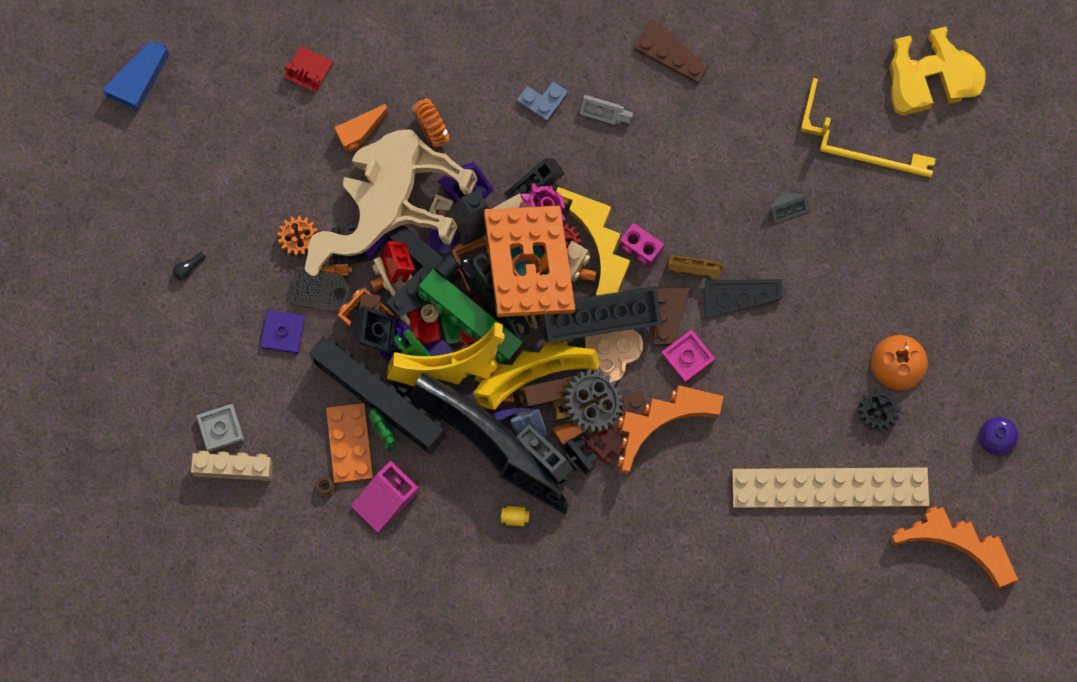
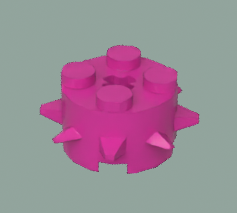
(542, 197)

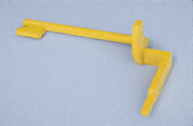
(918, 164)

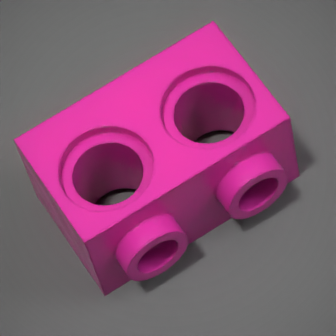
(645, 241)

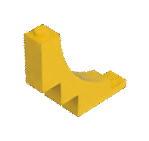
(593, 218)

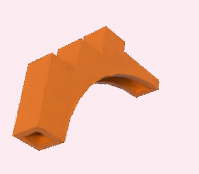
(685, 403)
(988, 554)

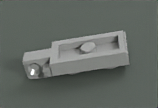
(604, 111)

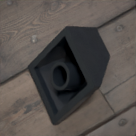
(469, 217)
(373, 328)

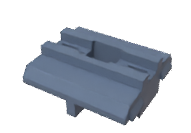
(529, 417)

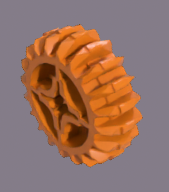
(431, 123)

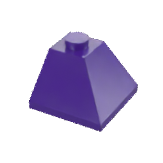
(452, 187)

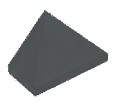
(789, 206)

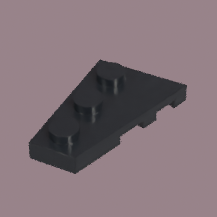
(407, 297)

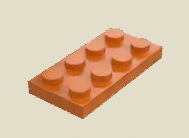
(349, 443)

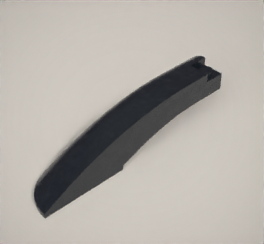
(491, 437)

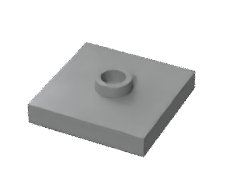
(220, 427)

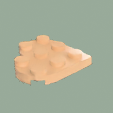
(615, 351)

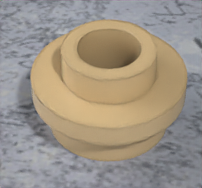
(429, 314)

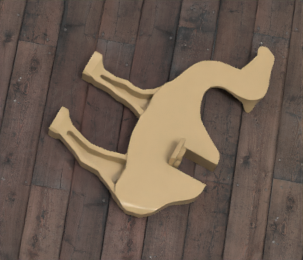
(384, 202)

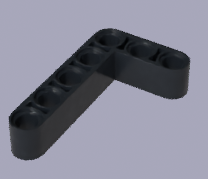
(424, 254)

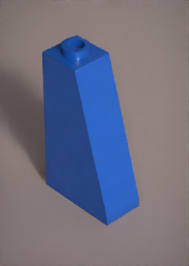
(138, 76)

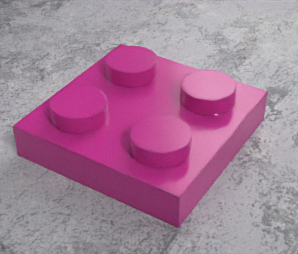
(688, 356)

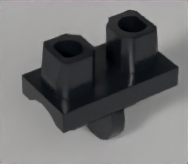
(577, 458)

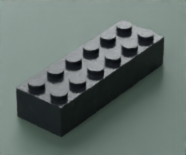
(604, 315)

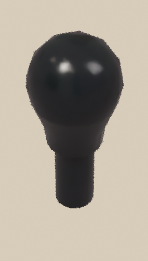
(183, 270)

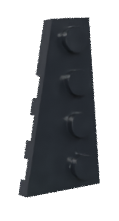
(734, 295)

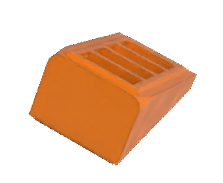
(566, 432)

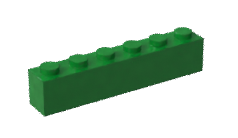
(465, 313)

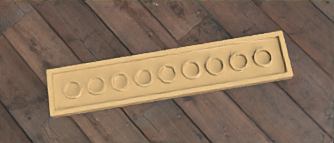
(830, 487)

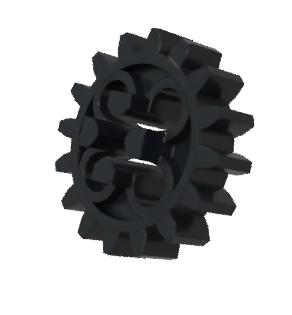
(889, 414)

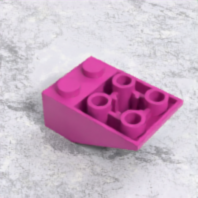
(385, 497)

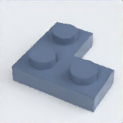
(544, 104)

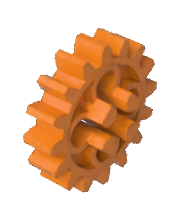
(287, 231)

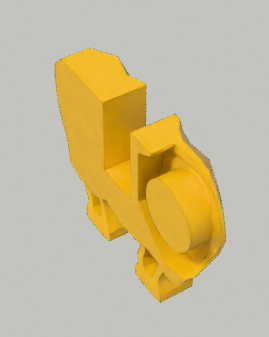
(958, 70)

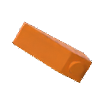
(357, 130)

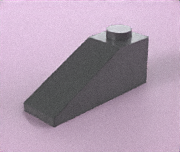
(545, 453)

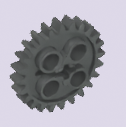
(585, 384)

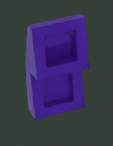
(510, 412)

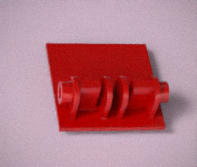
(307, 69)

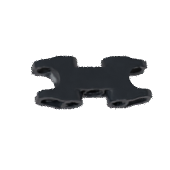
(481, 282)

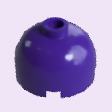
(998, 436)

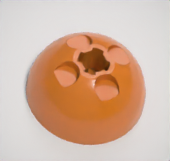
(892, 369)

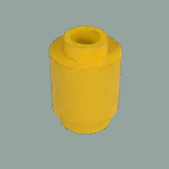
(514, 516)

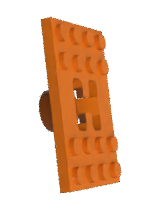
(533, 292)

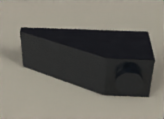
(543, 174)

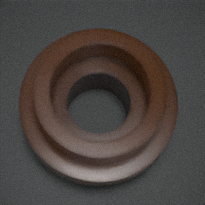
(324, 480)

